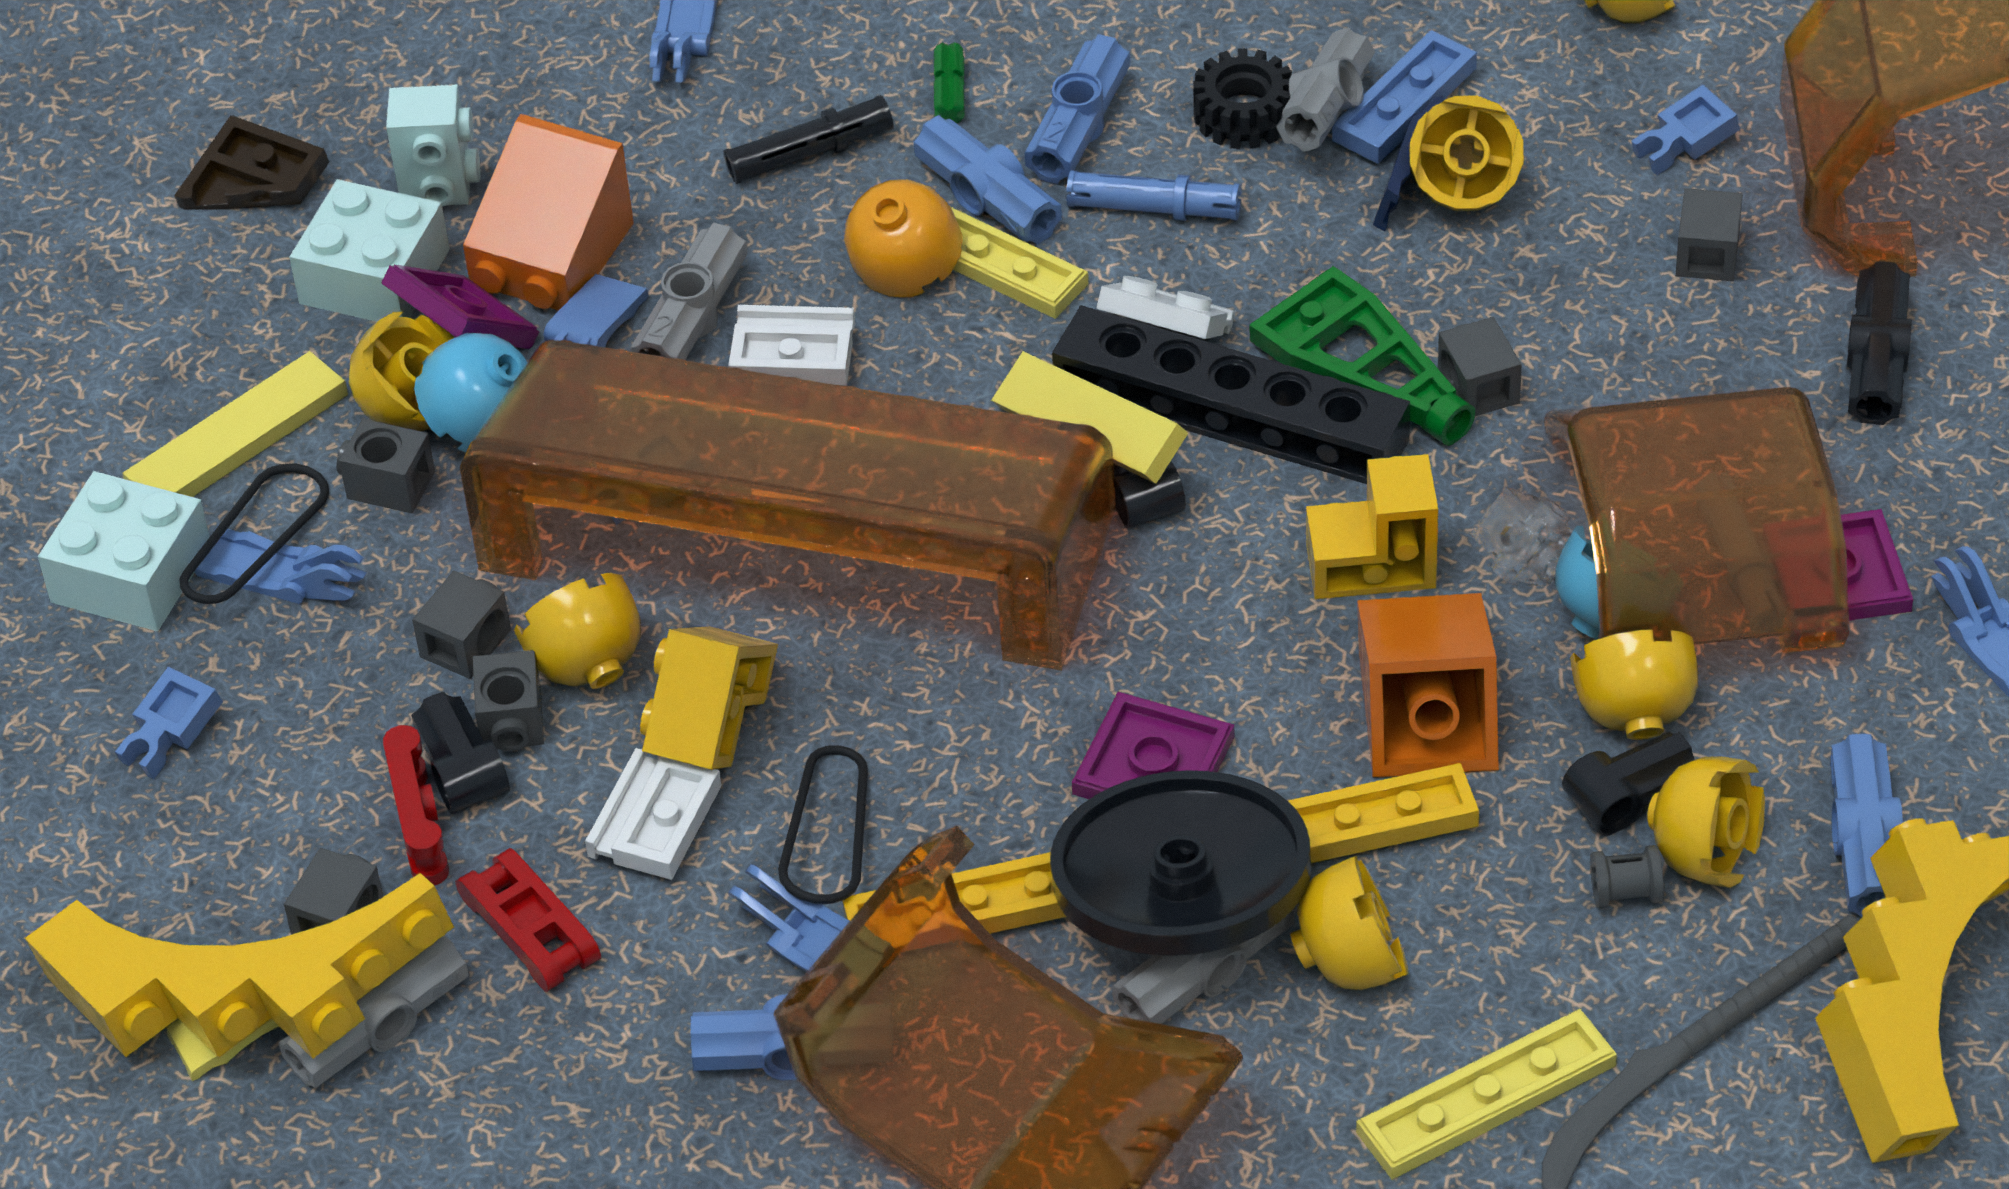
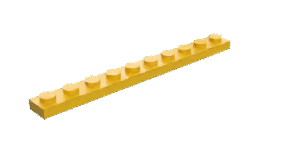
(1337, 826)

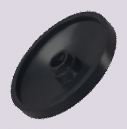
(1180, 862)

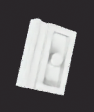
(1180, 312)
(794, 342)
(653, 814)

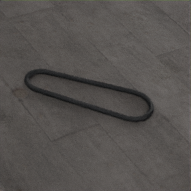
(271, 551)
(796, 818)

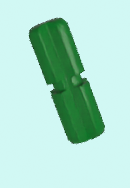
(949, 81)

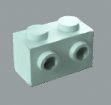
(430, 143)

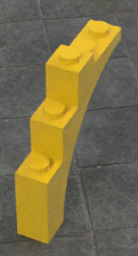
(226, 992)
(1887, 1021)

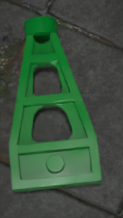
(1332, 305)

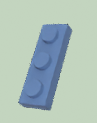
(1424, 72)

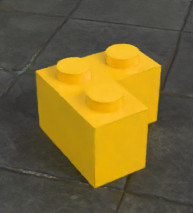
(1379, 541)
(703, 694)

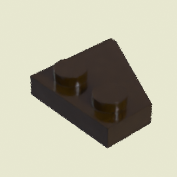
(251, 169)

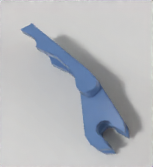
(681, 31)
(596, 311)
(289, 574)
(1982, 630)
(805, 930)

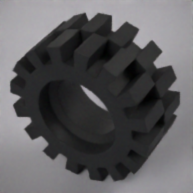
(1241, 77)

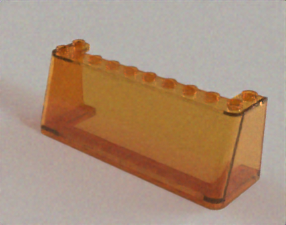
(802, 471)

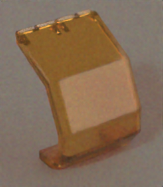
(1851, 79)
(1712, 517)
(978, 1060)

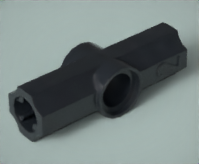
(1879, 343)

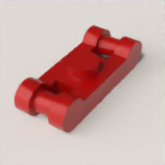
(415, 804)
(528, 918)

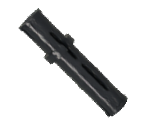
(829, 132)

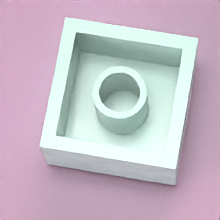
(356, 240)
(123, 550)

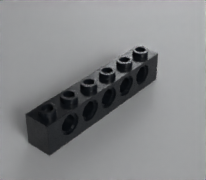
(1236, 394)

